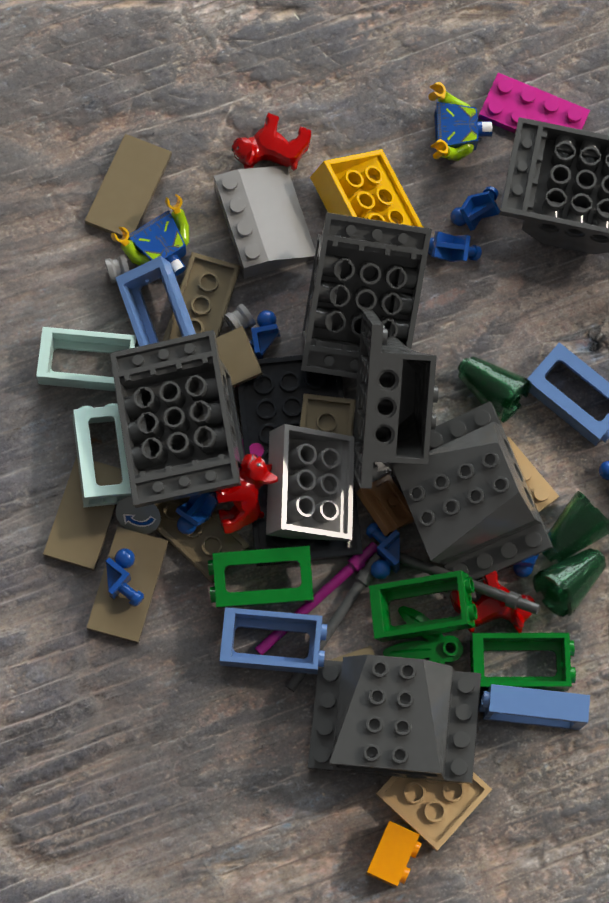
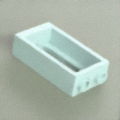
(82, 341)
(93, 493)

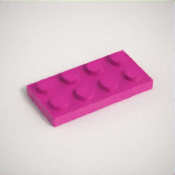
(514, 99)

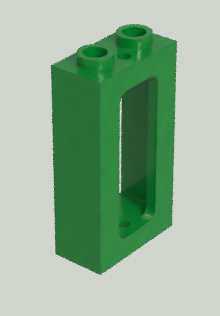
(384, 593)
(224, 599)
(556, 642)

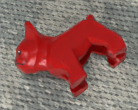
(271, 146)
(246, 507)
(491, 609)

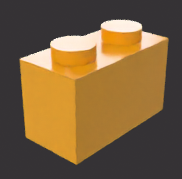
(393, 854)

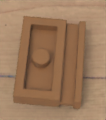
(386, 505)

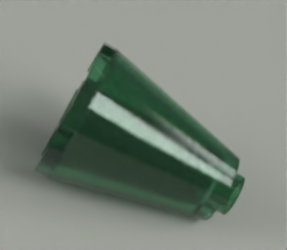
(494, 385)
(576, 528)
(569, 581)

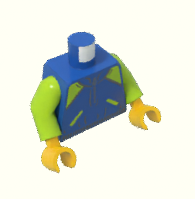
(455, 125)
(162, 237)

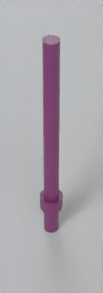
(354, 564)

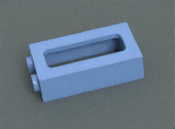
(130, 289)
(562, 405)
(278, 621)
(535, 707)

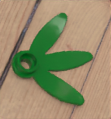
(433, 649)

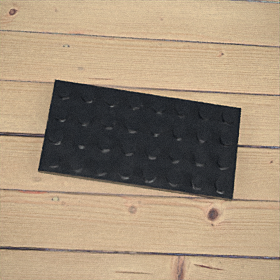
(277, 401)

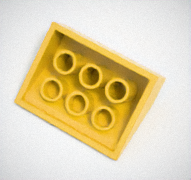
(364, 188)

